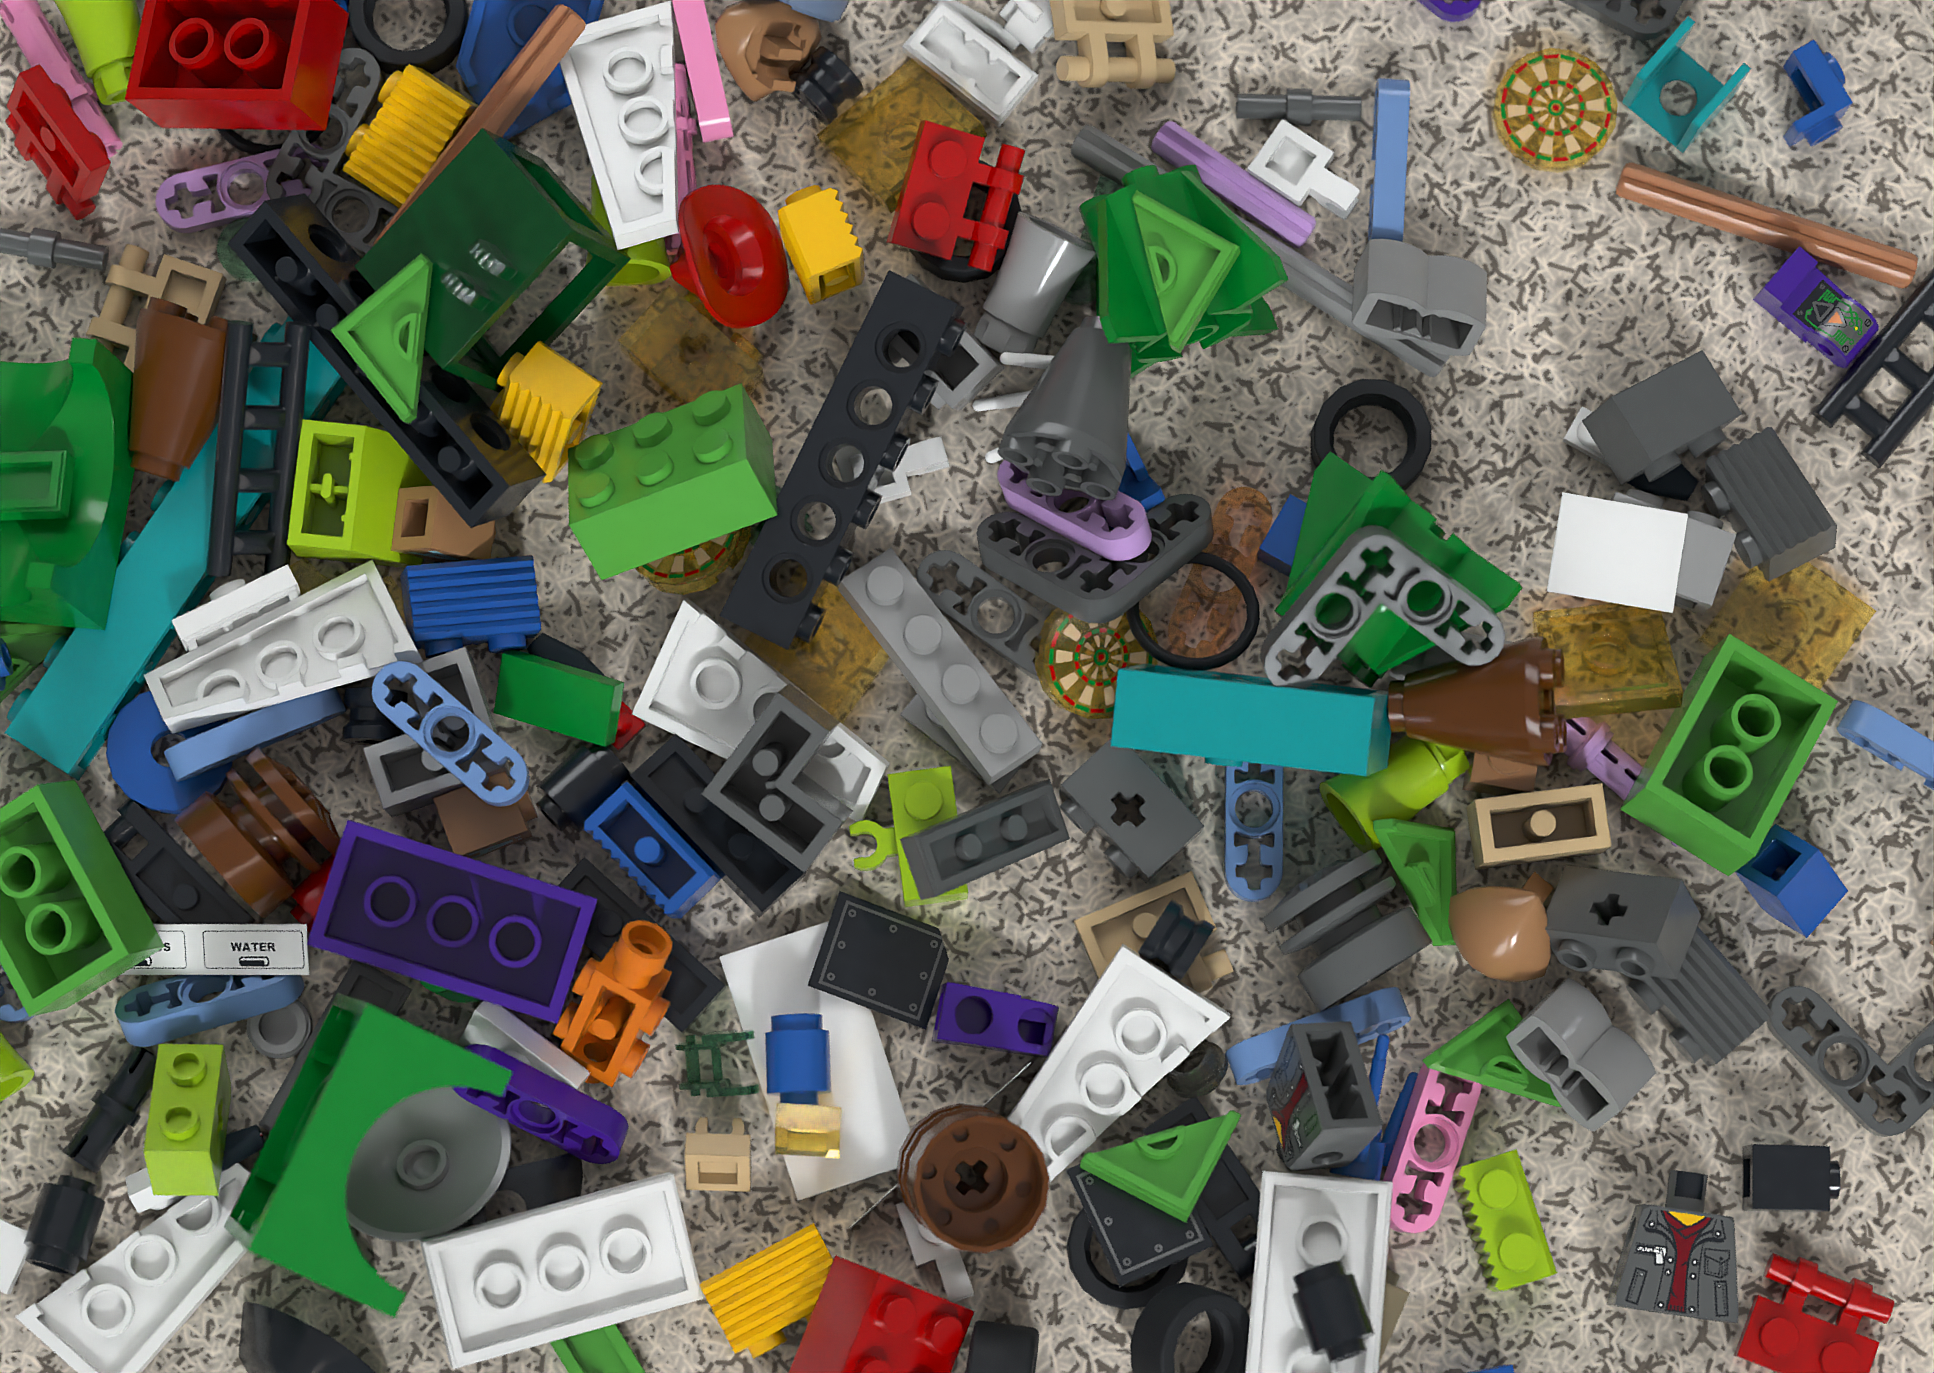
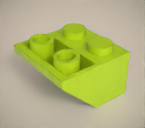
(349, 494)

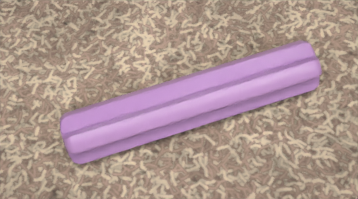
(1235, 185)

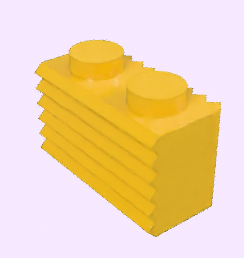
(408, 133)
(821, 243)
(546, 405)
(769, 1291)

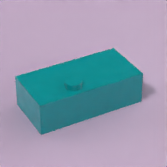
(1251, 720)

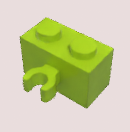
(917, 802)

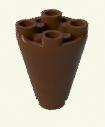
(174, 387)
(1487, 708)

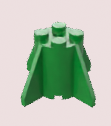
(1124, 280)
(1348, 500)

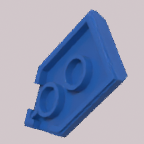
(496, 36)

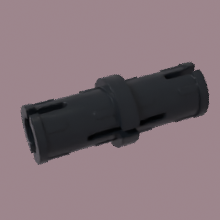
(113, 1110)

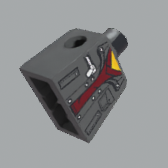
(1321, 1097)
(1679, 1257)

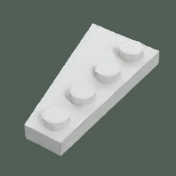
(626, 112)
(298, 649)
(716, 689)
(1112, 1052)
(144, 1289)

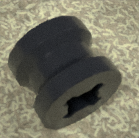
(825, 85)
(366, 721)
(1176, 939)

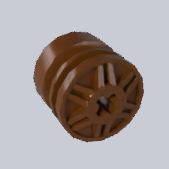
(260, 832)
(1001, 1201)

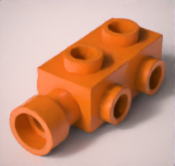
(618, 1004)

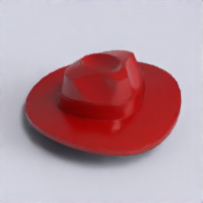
(731, 256)

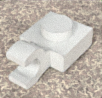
(1298, 168)
(918, 460)
(928, 1248)

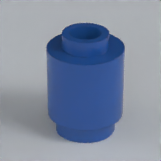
(798, 1059)

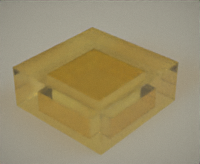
(808, 1130)

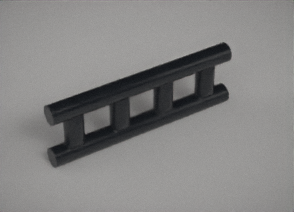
(1885, 354)
(237, 417)

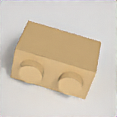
(1538, 826)

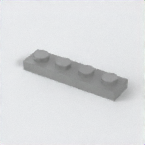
(940, 666)

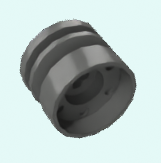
(1346, 929)

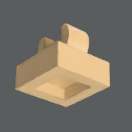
(718, 1160)

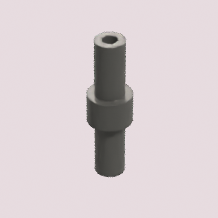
(1298, 107)
(48, 248)

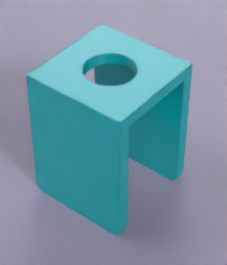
(1670, 65)

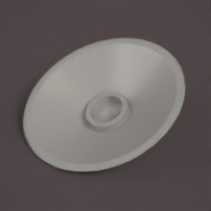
(426, 1167)

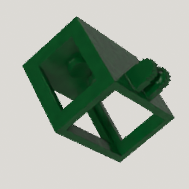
(490, 233)

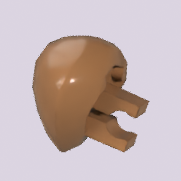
(765, 44)
(1503, 929)

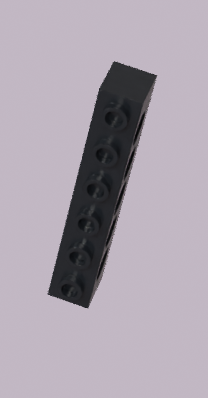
(455, 432)
(756, 598)

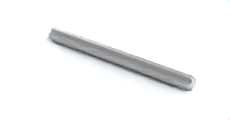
(1303, 275)

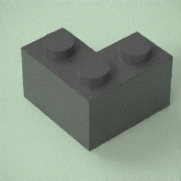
(766, 784)

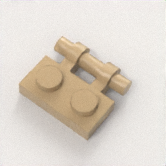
(1102, 21)
(175, 281)
(1135, 917)

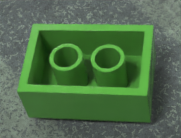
(671, 481)
(1729, 755)
(64, 901)

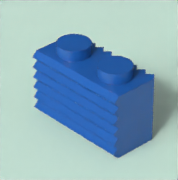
(471, 604)
(651, 851)

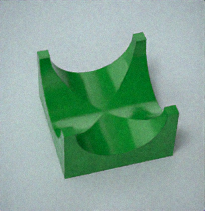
(67, 567)
(297, 1187)

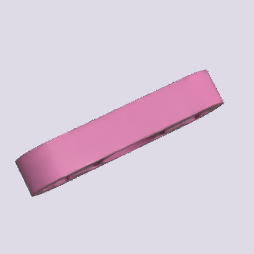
(703, 69)
(1431, 1194)

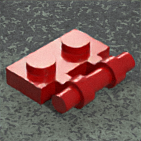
(57, 141)
(938, 189)
(1795, 1342)

